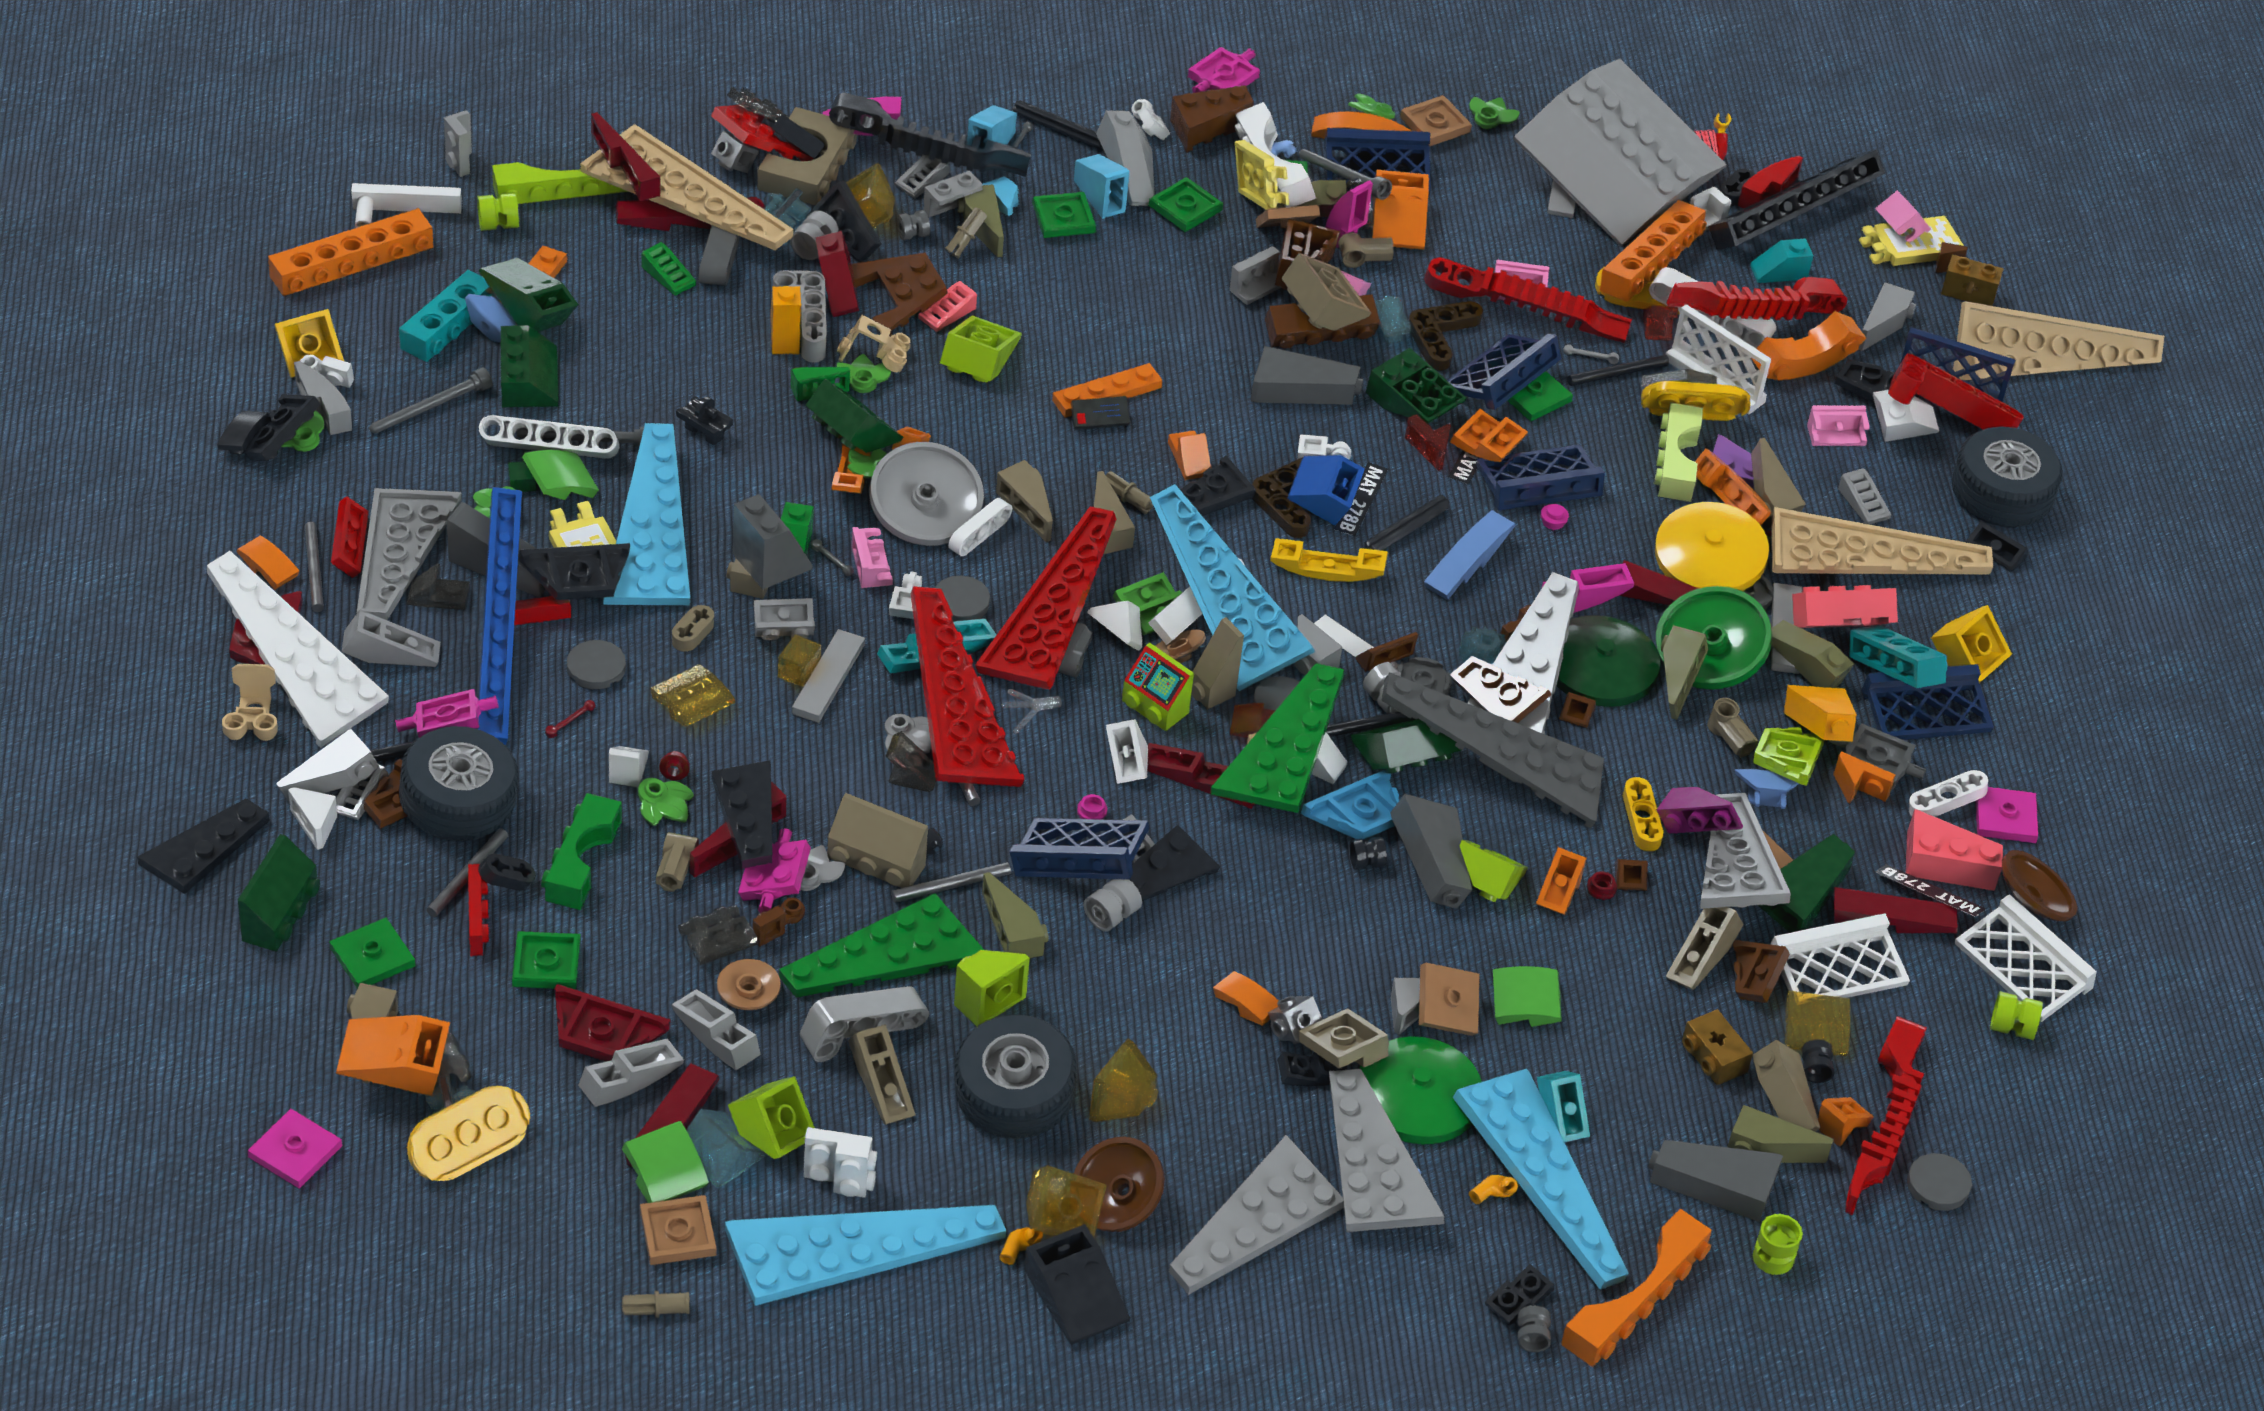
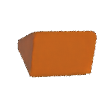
(911, 435)

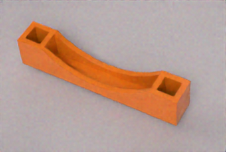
(1600, 1326)

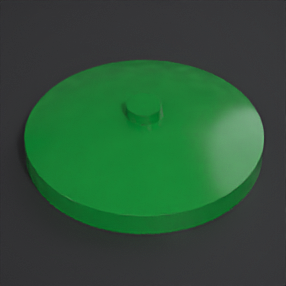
(1734, 628)
(1419, 1087)

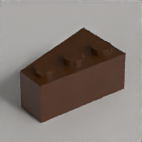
(1207, 114)
(1305, 239)

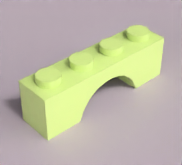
(1677, 472)

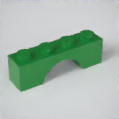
(593, 824)

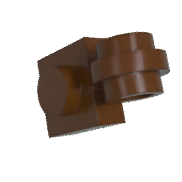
(772, 923)

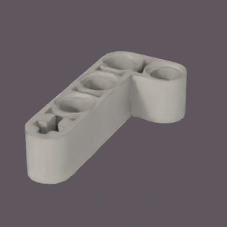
(812, 310)
(844, 1015)

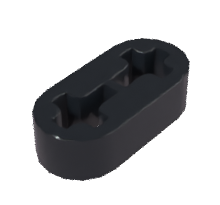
(1733, 185)
(506, 872)

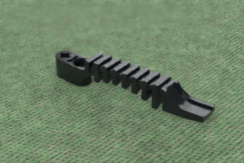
(850, 112)

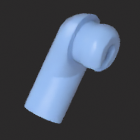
(1285, 147)

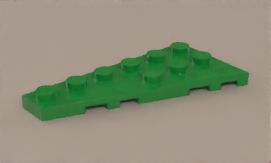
(1282, 754)
(889, 949)

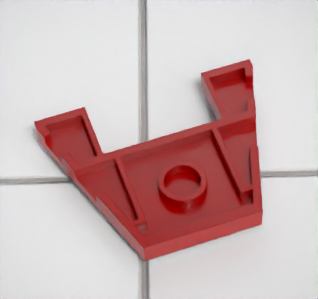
(750, 131)

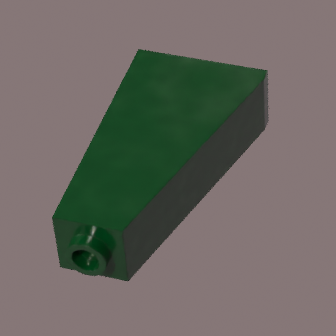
(1811, 883)

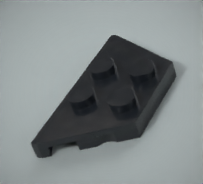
(577, 570)

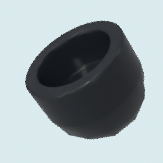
(933, 840)

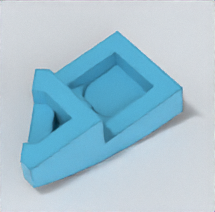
(1006, 194)

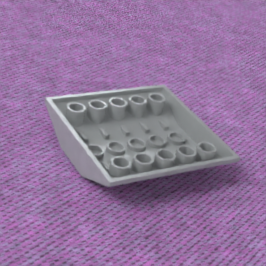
(1618, 150)

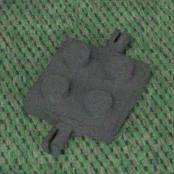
(1883, 751)

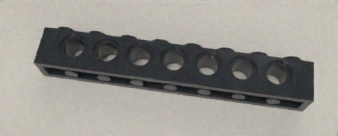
(1796, 199)

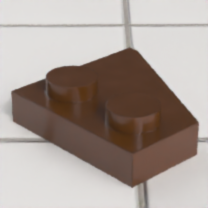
(384, 803)
(1757, 969)

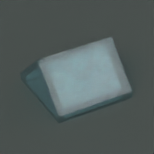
(721, 1147)

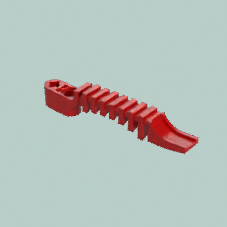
(1482, 283)
(1807, 295)
(1878, 1157)

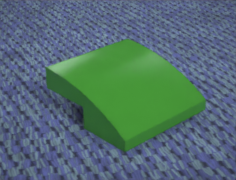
(560, 473)
(1150, 595)
(1527, 995)
(666, 1163)

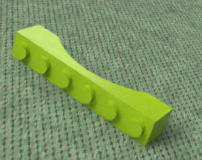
(539, 185)

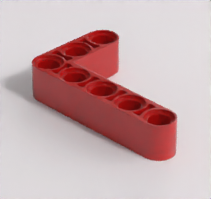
(1950, 393)

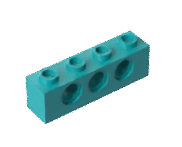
(442, 317)
(1898, 656)

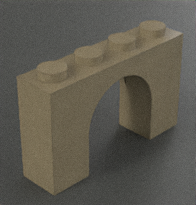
(811, 177)

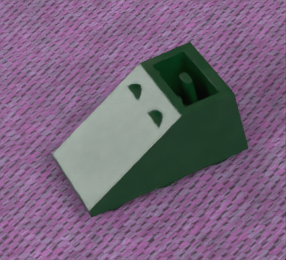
(529, 294)
(1412, 387)

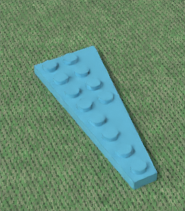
(654, 527)
(1230, 591)
(1526, 1140)
(817, 1251)

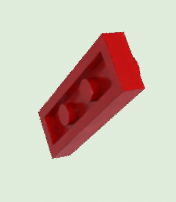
(349, 537)
(477, 911)

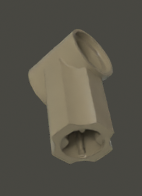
(1358, 250)
(1727, 723)
(675, 860)

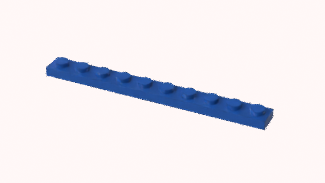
(500, 609)

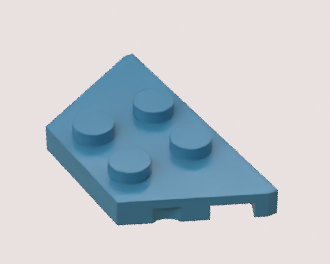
(1357, 808)

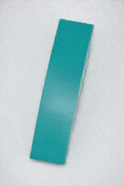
(905, 655)

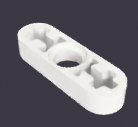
(980, 526)
(1972, 782)

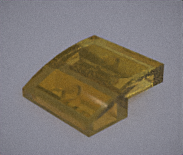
(692, 695)
(1817, 1017)

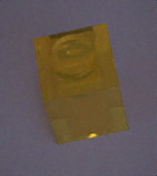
(798, 660)

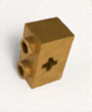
(1971, 281)
(1717, 1047)

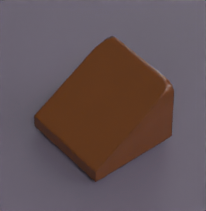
(1945, 254)
(1577, 710)
(1631, 874)

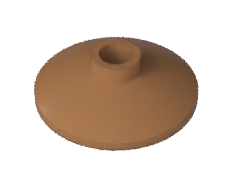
(1183, 645)
(748, 975)

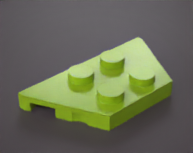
(1788, 753)

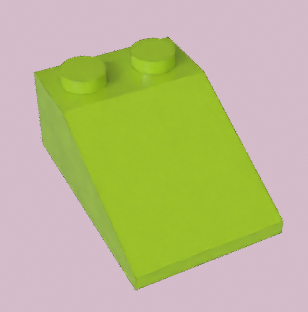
(979, 348)

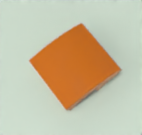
(1488, 437)

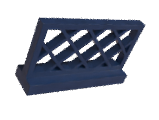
(1378, 141)
(1961, 351)
(1505, 372)
(1539, 488)
(1957, 679)
(1084, 860)

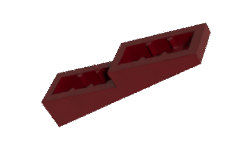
(619, 153)
(653, 216)
(1654, 586)
(1186, 768)
(719, 844)
(1906, 913)
(683, 1100)

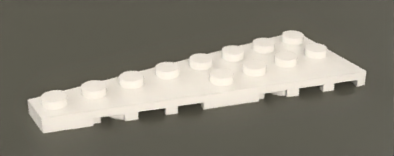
(312, 671)

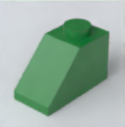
(800, 522)

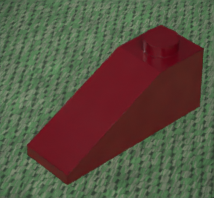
(838, 273)

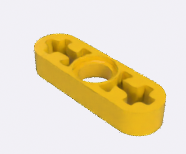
(1637, 823)

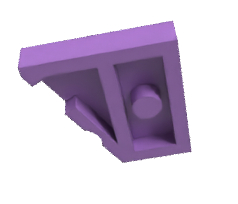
(1735, 458)

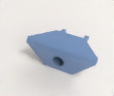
(488, 315)
(1766, 787)

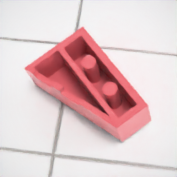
(1844, 607)
(1951, 853)

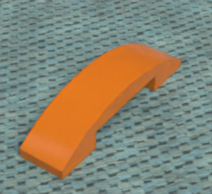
(1352, 120)
(846, 480)
(1730, 486)

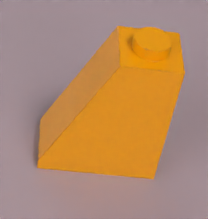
(785, 319)
(1822, 711)

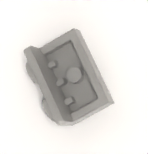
(458, 142)
(944, 194)
(1255, 276)
(783, 618)

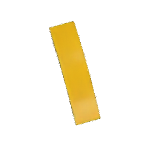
(1328, 566)

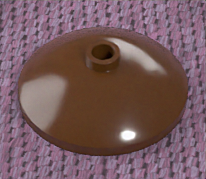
(2038, 887)
(1124, 1164)

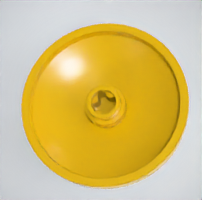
(1712, 546)

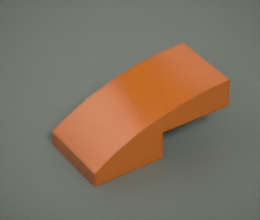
(269, 561)
(1251, 998)

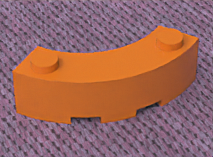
(1812, 354)

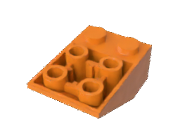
(1403, 211)
(395, 1051)

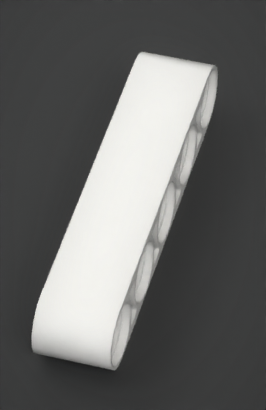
(1749, 330)
(538, 428)

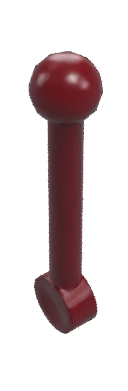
(551, 731)

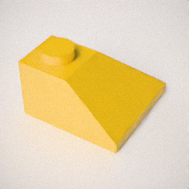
(308, 336)
(1973, 640)

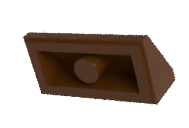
(1388, 652)

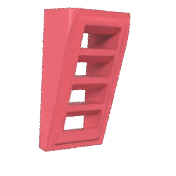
(958, 294)

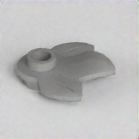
(914, 728)
(820, 870)

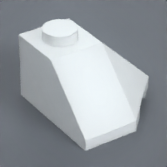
(1904, 420)

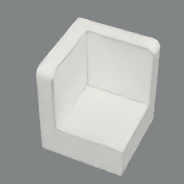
(1715, 204)

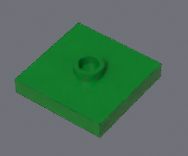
(1185, 204)
(1064, 214)
(1541, 397)
(372, 953)
(546, 960)

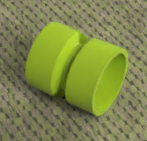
(498, 211)
(2016, 1015)
(1777, 1244)

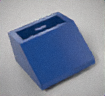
(1326, 486)

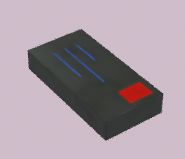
(1100, 412)

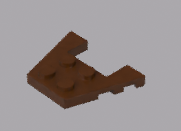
(909, 282)

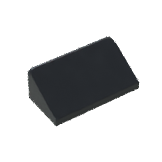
(798, 136)
(2004, 549)

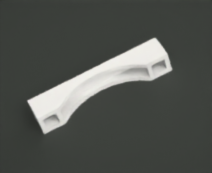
(1258, 129)

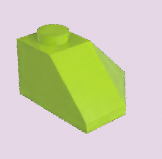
(1491, 871)

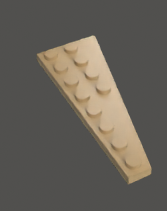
(693, 191)
(2050, 343)
(1840, 546)

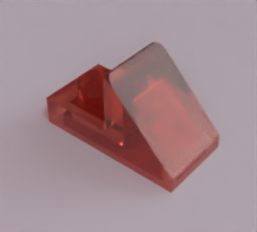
(1659, 322)
(1428, 442)
(1249, 718)

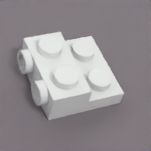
(840, 1159)

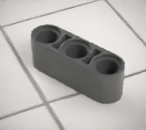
(718, 257)

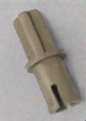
(966, 232)
(1130, 493)
(656, 1304)

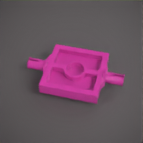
(1223, 70)
(447, 711)
(779, 877)

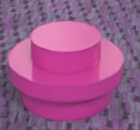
(1554, 516)
(1092, 807)

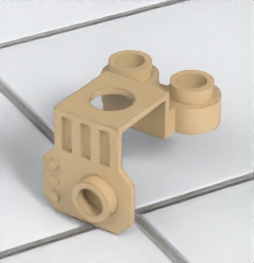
(891, 349)
(254, 689)

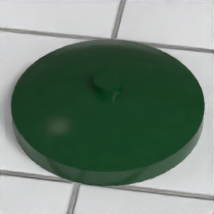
(1608, 661)

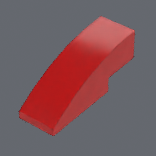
(1770, 181)

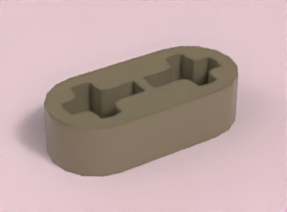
(697, 631)

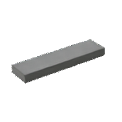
(1782, 610)
(828, 676)

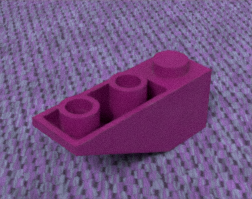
(1697, 811)

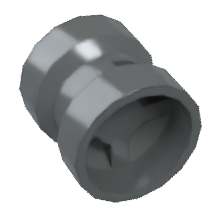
(913, 225)
(1534, 1328)

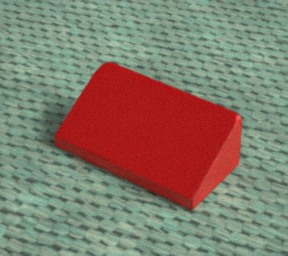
(541, 610)

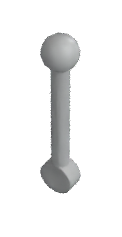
(1612, 358)

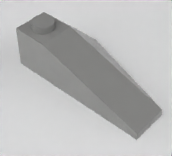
(1129, 147)

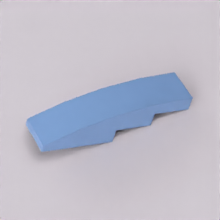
(1468, 554)

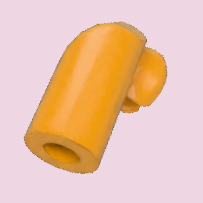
(1493, 1186)
(1019, 1241)

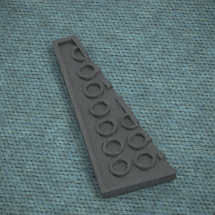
(1515, 751)

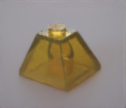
(873, 194)
(1123, 1085)
(1063, 1201)

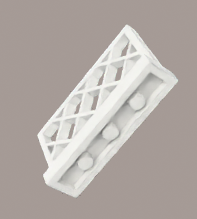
(1693, 358)
(1837, 936)
(2046, 947)

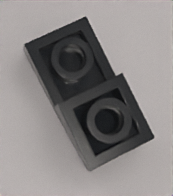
(242, 431)
(1305, 1070)
(1525, 1290)

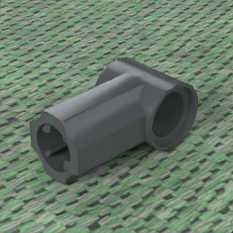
(1074, 655)

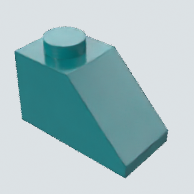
(1783, 262)
(1565, 1103)

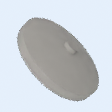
(925, 492)

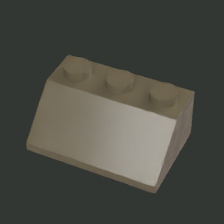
(1324, 293)
(878, 842)

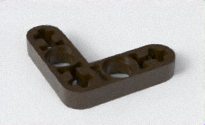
(1463, 316)
(1294, 518)

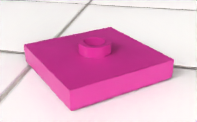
(2007, 815)
(295, 1148)

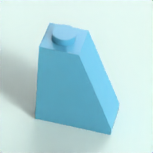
(992, 124)
(1103, 184)

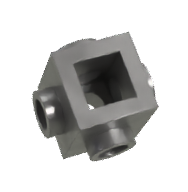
(730, 150)
(1293, 1015)

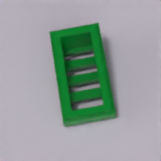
(660, 255)
(804, 380)

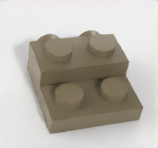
(1346, 1039)

